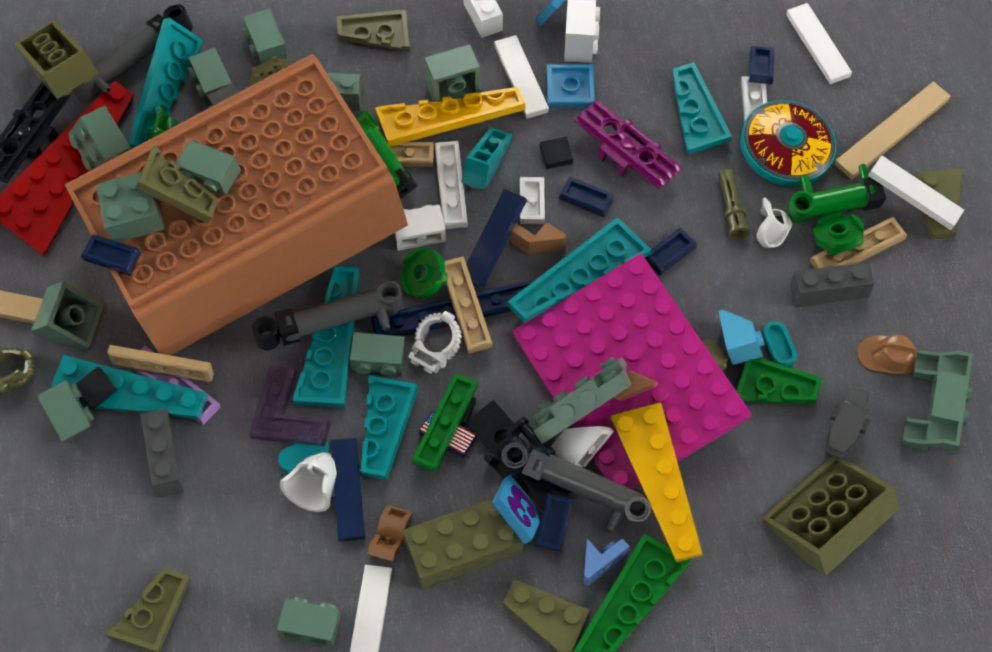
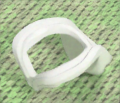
(771, 231)

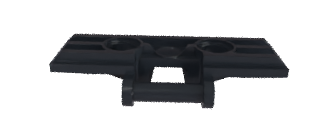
(30, 133)
(492, 421)

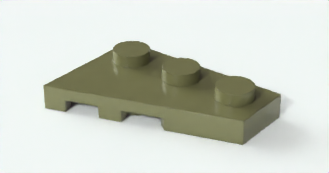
(376, 29)
(171, 186)
(152, 615)

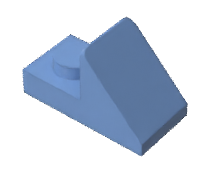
(598, 564)

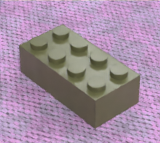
(56, 59)
(460, 543)

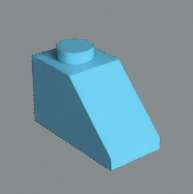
(740, 337)

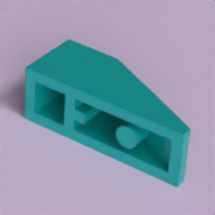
(485, 158)

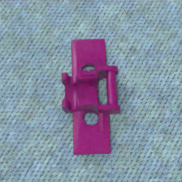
(624, 148)

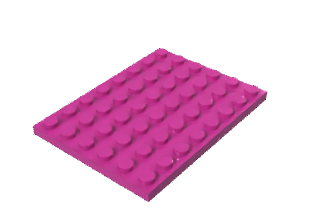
(637, 320)

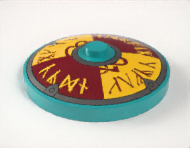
(787, 142)

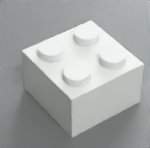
(581, 31)

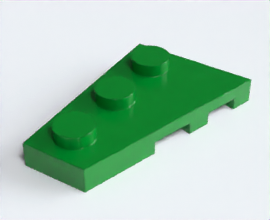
(775, 383)

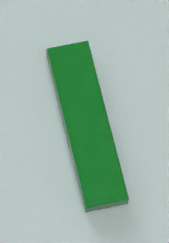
(445, 423)

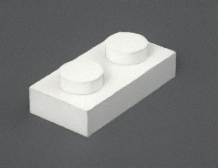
(534, 210)

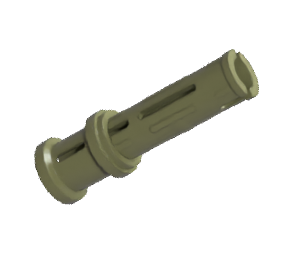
(734, 212)

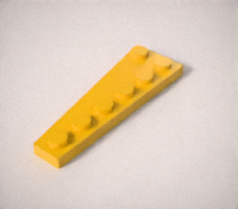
(425, 119)
(655, 463)

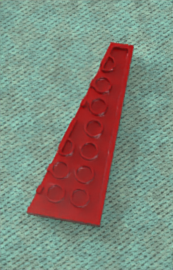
(38, 198)

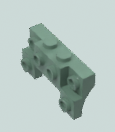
(585, 398)
(947, 400)

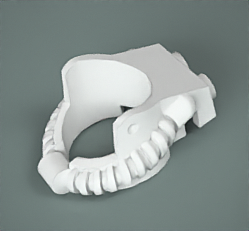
(434, 360)

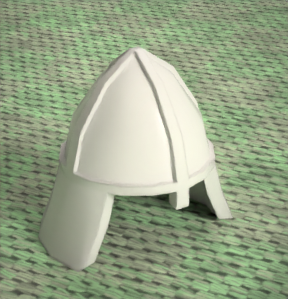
(311, 482)

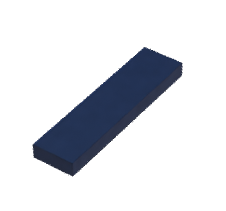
(494, 236)
(347, 490)

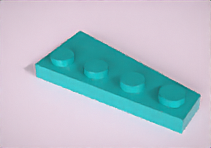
(387, 416)

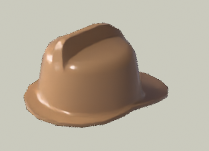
(887, 354)

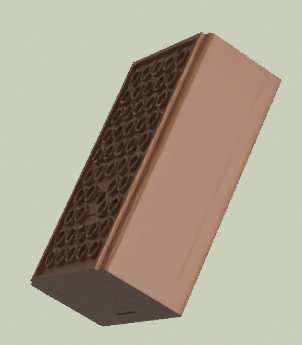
(298, 207)

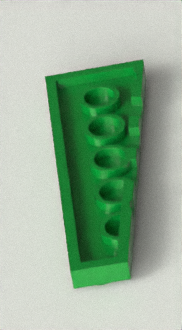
(633, 595)

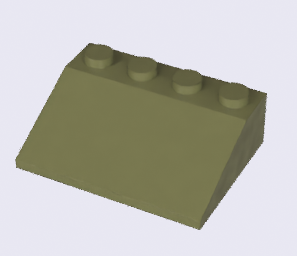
(832, 513)

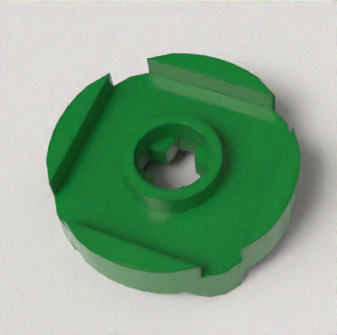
(850, 234)
(434, 272)

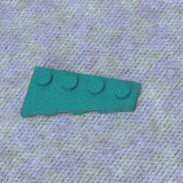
(698, 113)

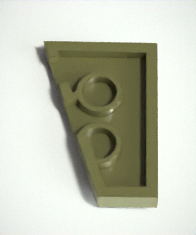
(948, 184)
(549, 616)

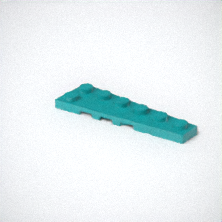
(164, 76)
(584, 265)
(328, 359)
(135, 391)

